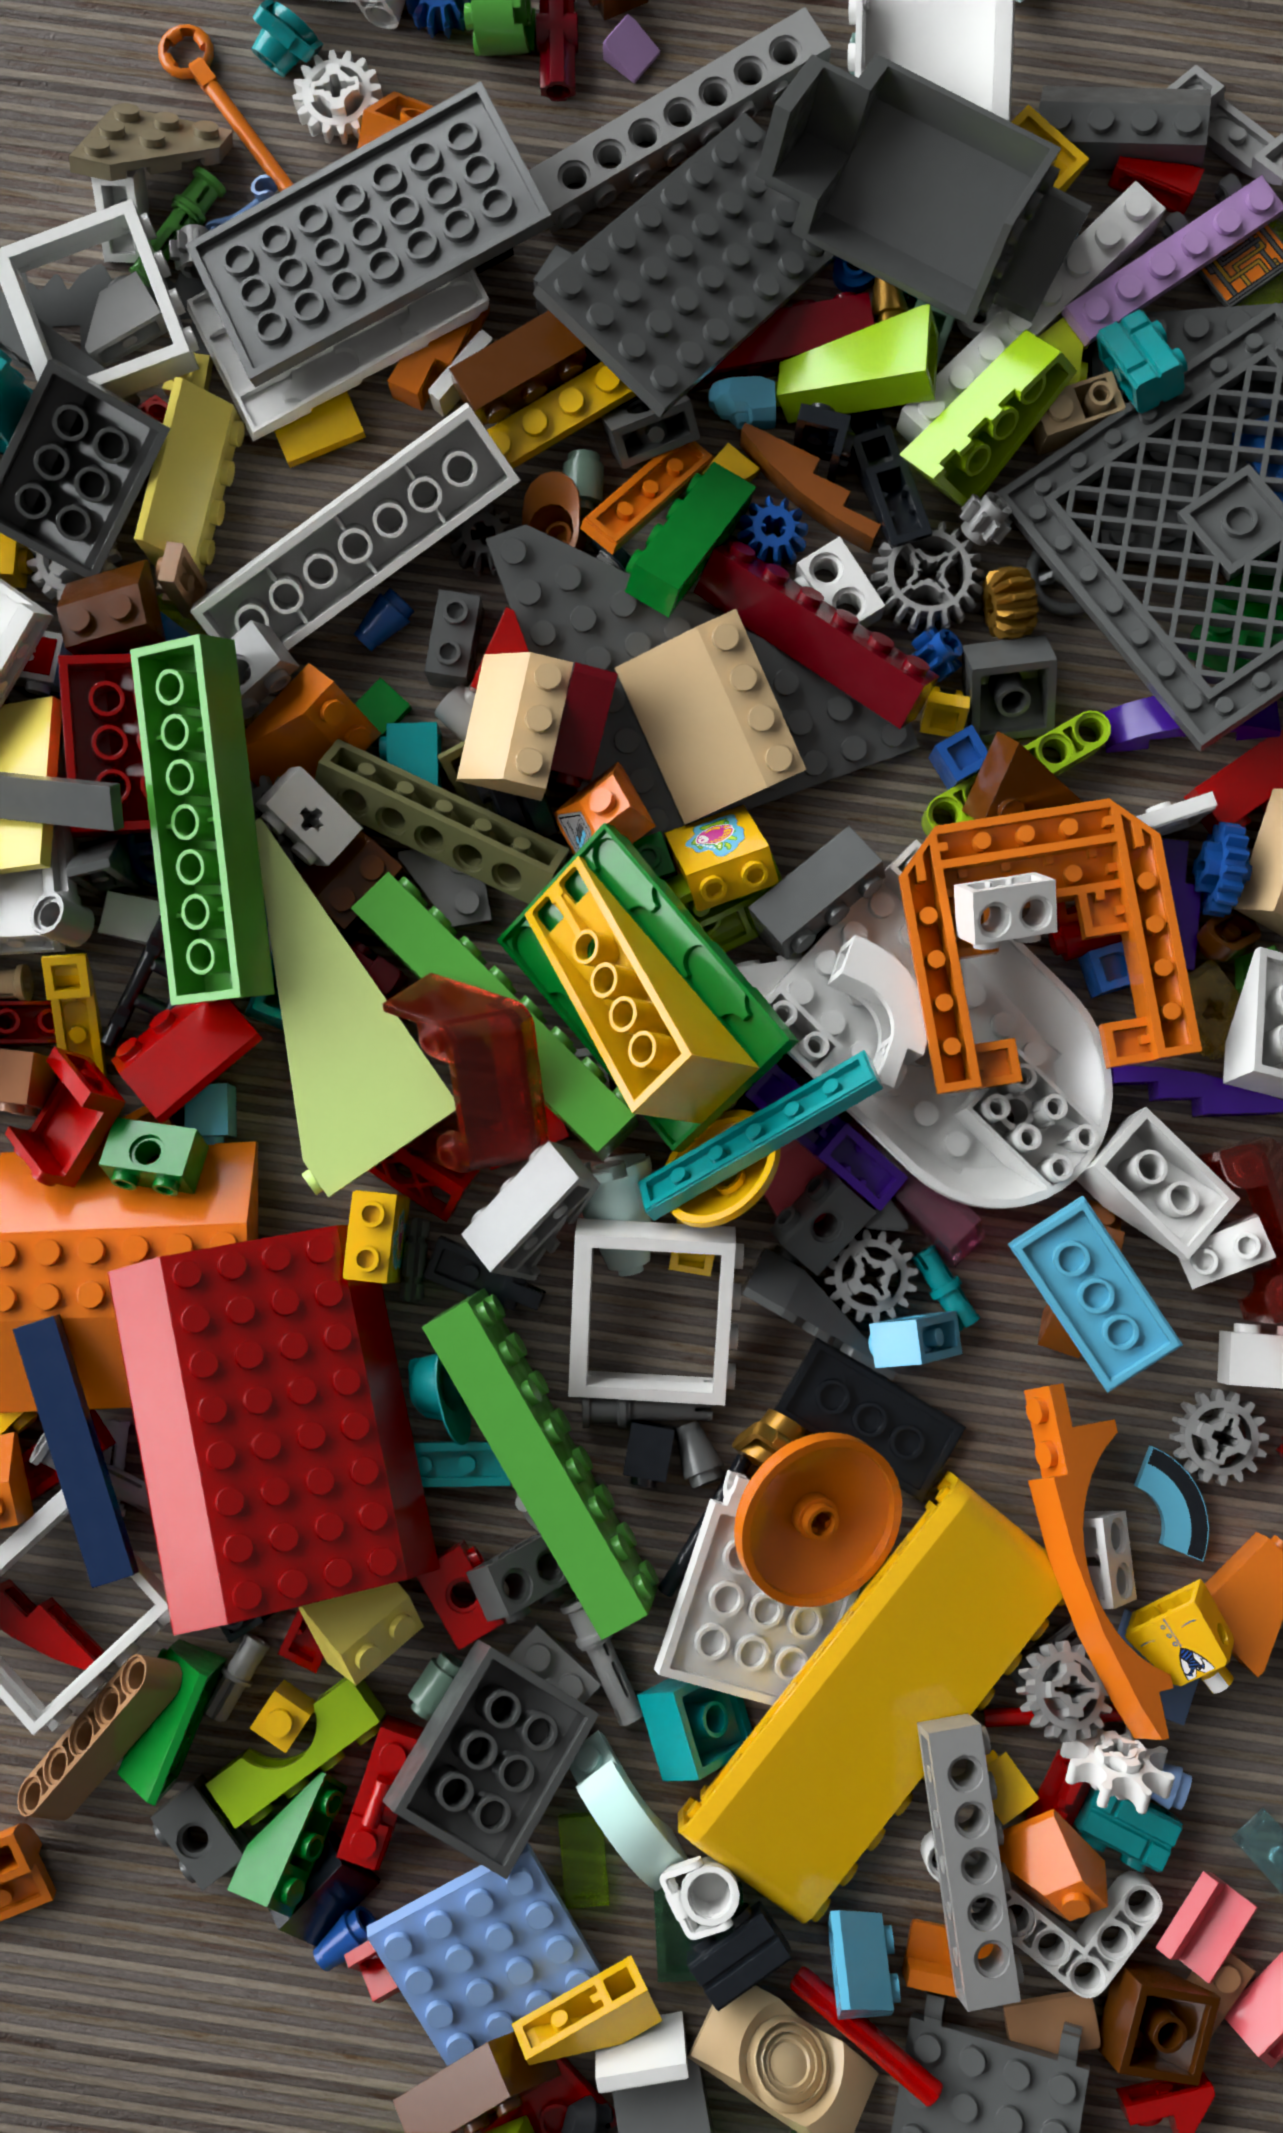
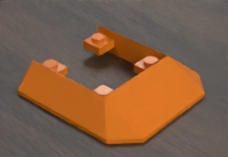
(1119, 886)

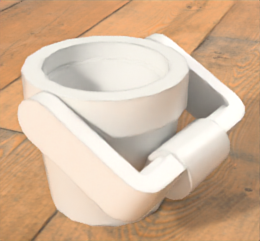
(706, 1896)

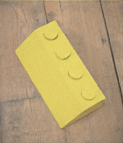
(190, 474)

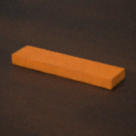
(644, 495)

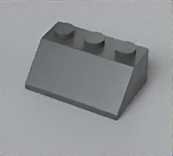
(817, 893)

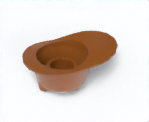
(554, 508)

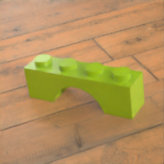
(255, 1780)

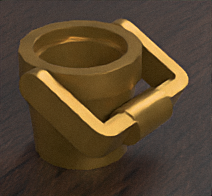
(767, 1437)

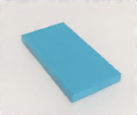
(1095, 1294)

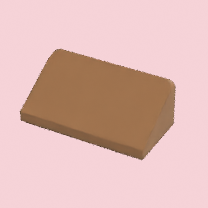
(1041, 2021)

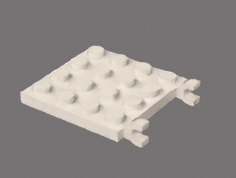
(727, 1628)

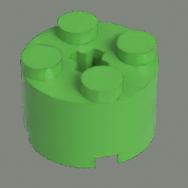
(501, 26)

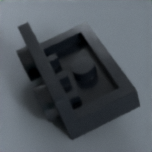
(825, 435)

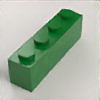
(683, 546)

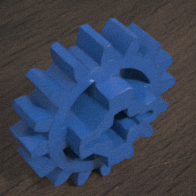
(1222, 868)

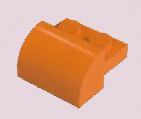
(22, 1872)

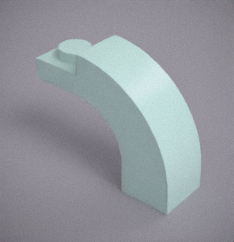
(622, 1813)

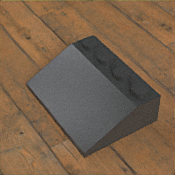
(75, 469)
(490, 1759)

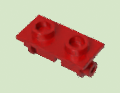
(1058, 1794)

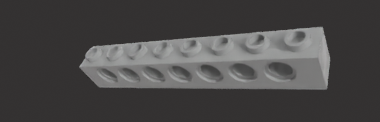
(685, 101)

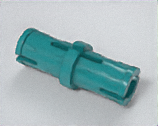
(945, 1286)

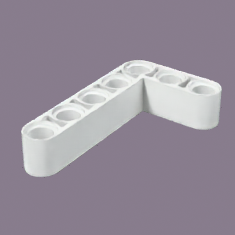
(1085, 1944)

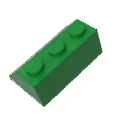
(160, 1752)

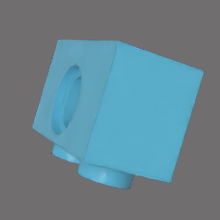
(915, 1339)

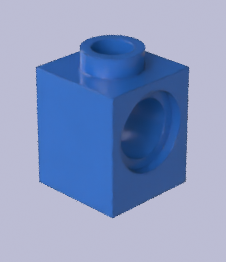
(958, 757)

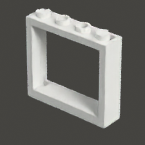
(80, 235)
(658, 1238)
(13, 1689)

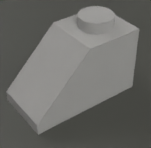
(123, 320)

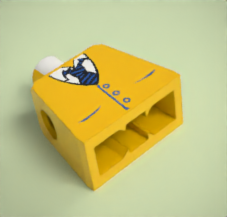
(1185, 1637)

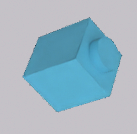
(213, 1113)

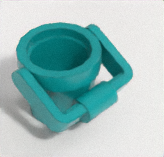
(283, 38)

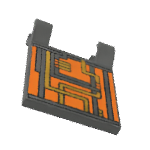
(1245, 266)

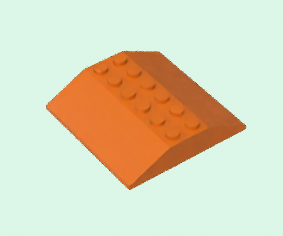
(68, 1238)

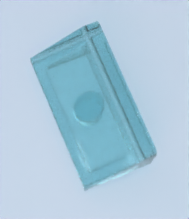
(1263, 1843)

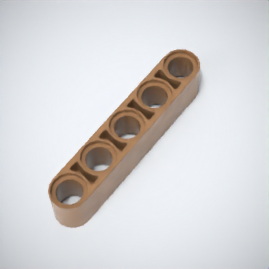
(99, 1737)

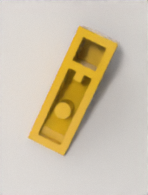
(589, 2016)

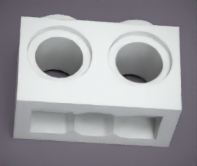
(849, 584)
(1006, 901)
(1228, 1251)
(1109, 1557)

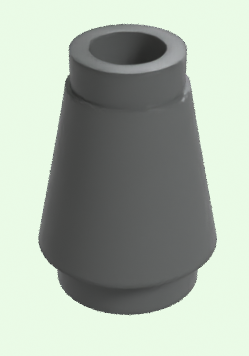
(698, 1456)

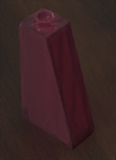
(941, 1220)

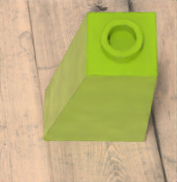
(866, 369)

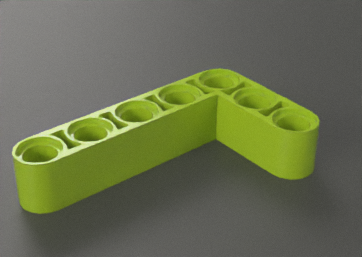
(1062, 738)

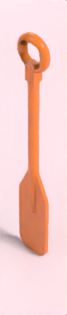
(201, 72)

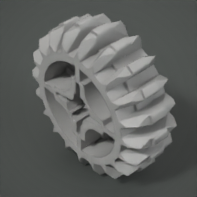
(944, 606)

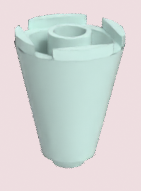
(620, 1199)

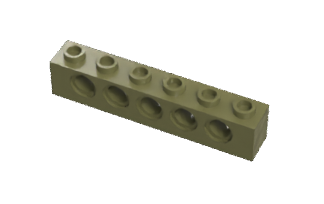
(439, 822)

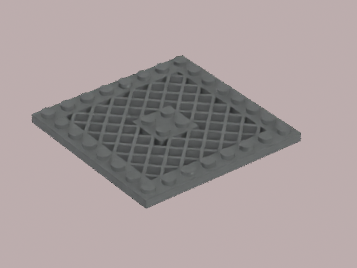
(1231, 524)

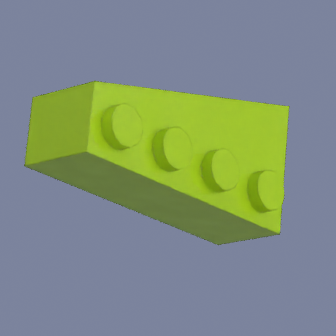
(990, 419)

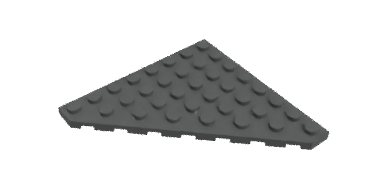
(581, 614)

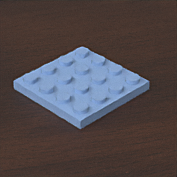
(483, 1953)

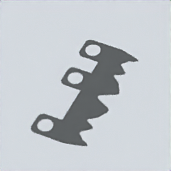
(75, 306)

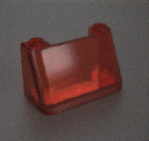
(1258, 1168)

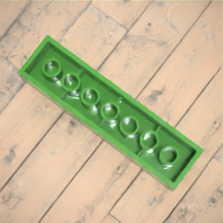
(202, 820)
(428, 945)
(544, 1462)

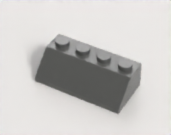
(1130, 122)

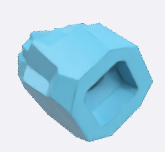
(745, 400)

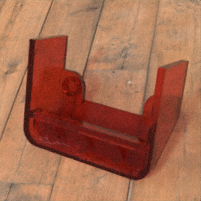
(491, 1069)

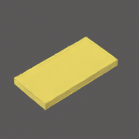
(28, 746)

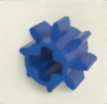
(939, 651)

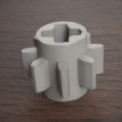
(179, 252)
(986, 518)

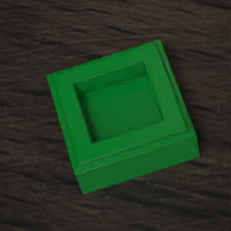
(383, 705)

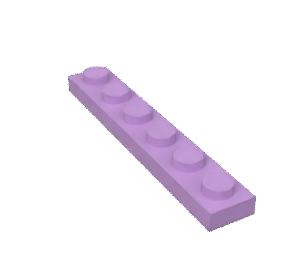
(1174, 259)

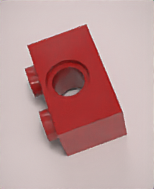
(461, 1619)

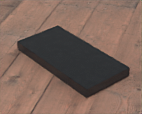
(848, 1398)

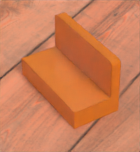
(928, 1958)

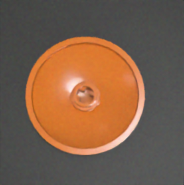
(818, 1519)

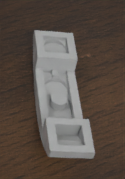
(1234, 134)

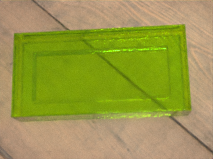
(583, 1861)

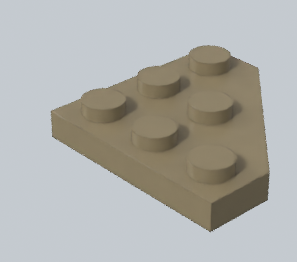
(142, 139)

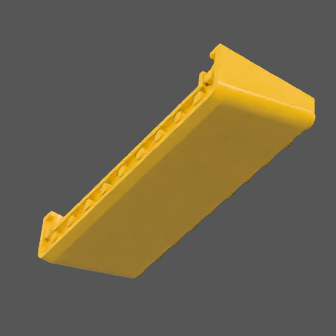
(844, 1732)

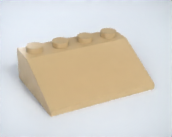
(710, 717)

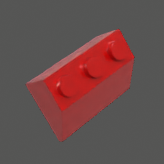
(184, 1053)

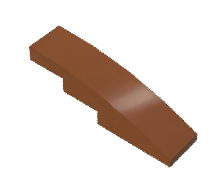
(796, 477)

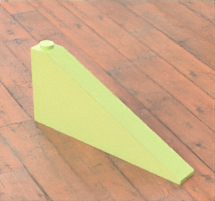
(352, 1067)

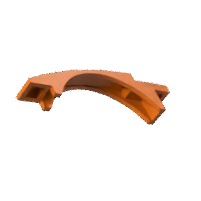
(1066, 1464)

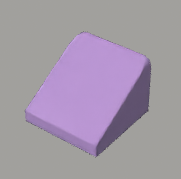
(629, 49)

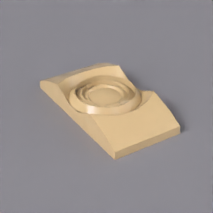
(784, 2064)

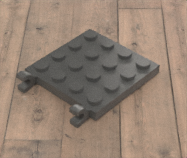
(991, 2080)

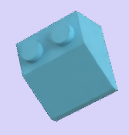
(861, 1965)

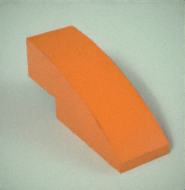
(422, 368)

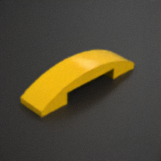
(74, 1005)

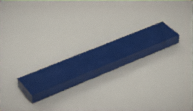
(76, 1451)

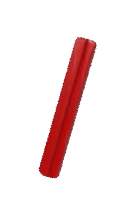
(868, 2039)

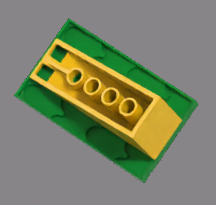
(646, 989)

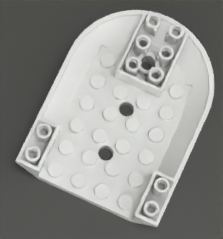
(963, 1139)

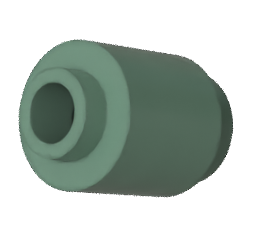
(588, 475)
(433, 1684)

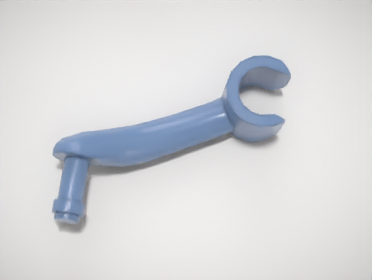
(262, 188)

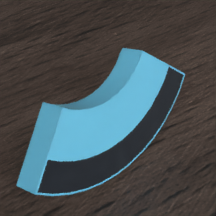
(1178, 1502)

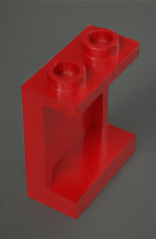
(70, 1121)

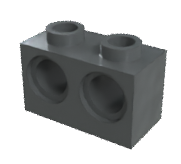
(520, 1571)

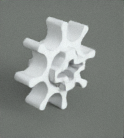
(1118, 1768)

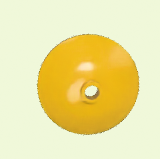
(735, 1194)

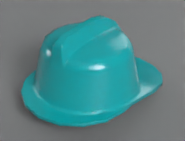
(438, 1397)

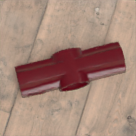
(557, 48)

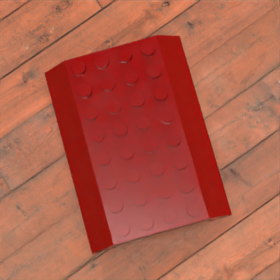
(269, 1428)

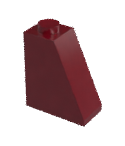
(582, 724)

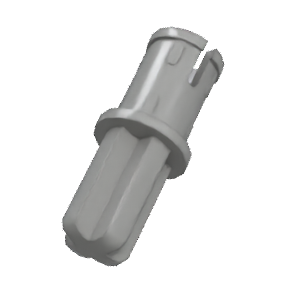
(236, 1677)

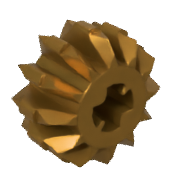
(1010, 602)

